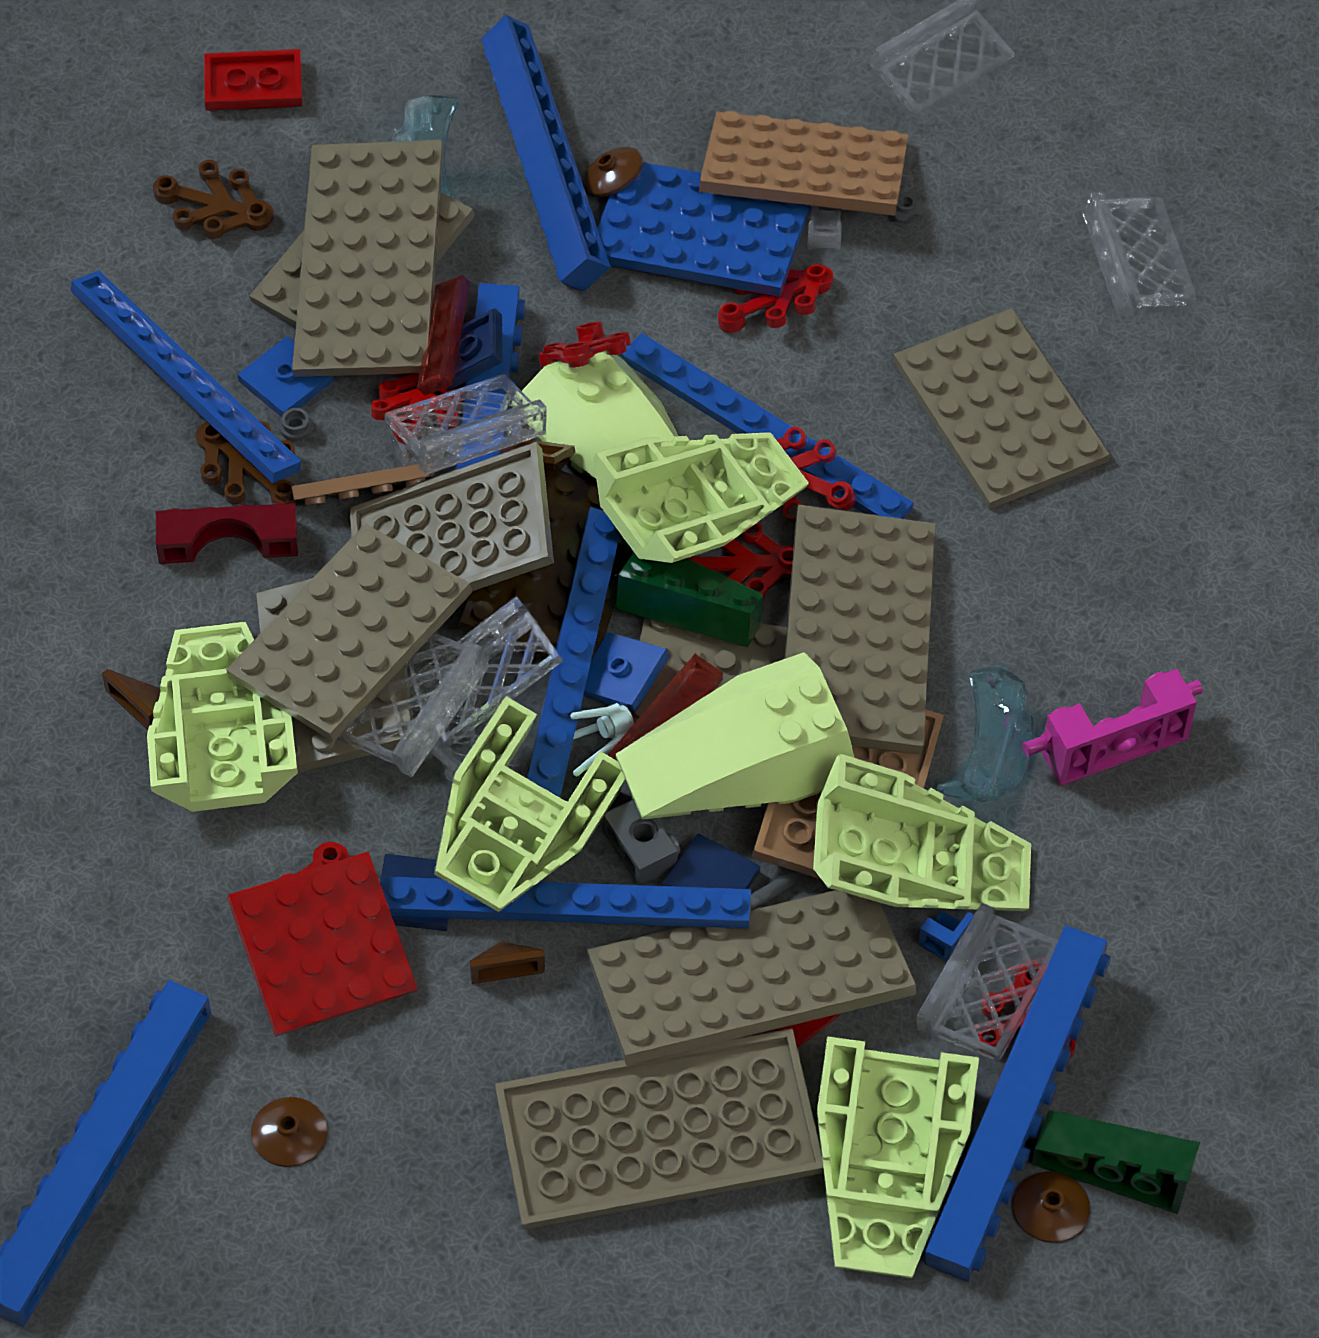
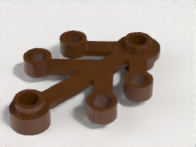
(215, 204)
(237, 464)

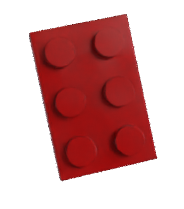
(252, 79)

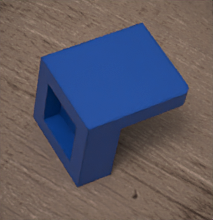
(943, 934)

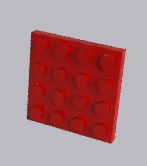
(321, 943)

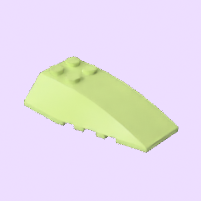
(597, 407)
(693, 493)
(211, 735)
(741, 745)
(911, 847)
(889, 1149)

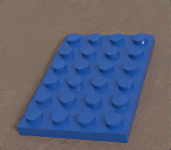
(698, 236)

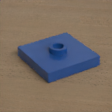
(275, 383)
(624, 671)

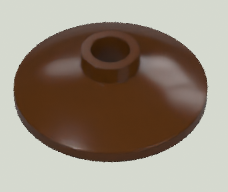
(612, 171)
(290, 1146)
(1048, 1221)

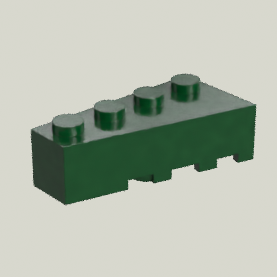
(690, 598)
(1117, 1158)

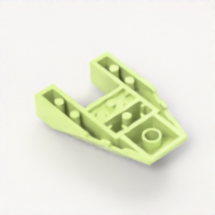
(507, 830)

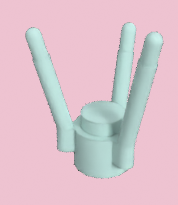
(613, 723)

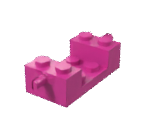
(1080, 749)

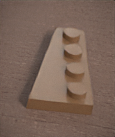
(349, 486)

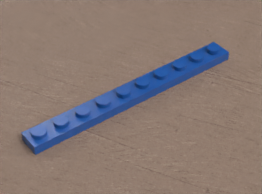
(186, 377)
(747, 417)
(576, 648)
(577, 903)

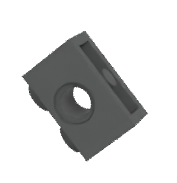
(643, 859)

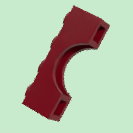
(186, 531)

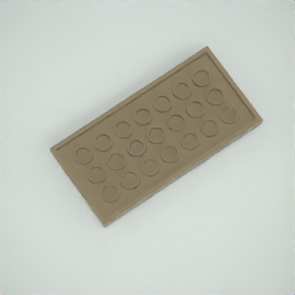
(368, 258)
(865, 619)
(730, 983)
(658, 1129)

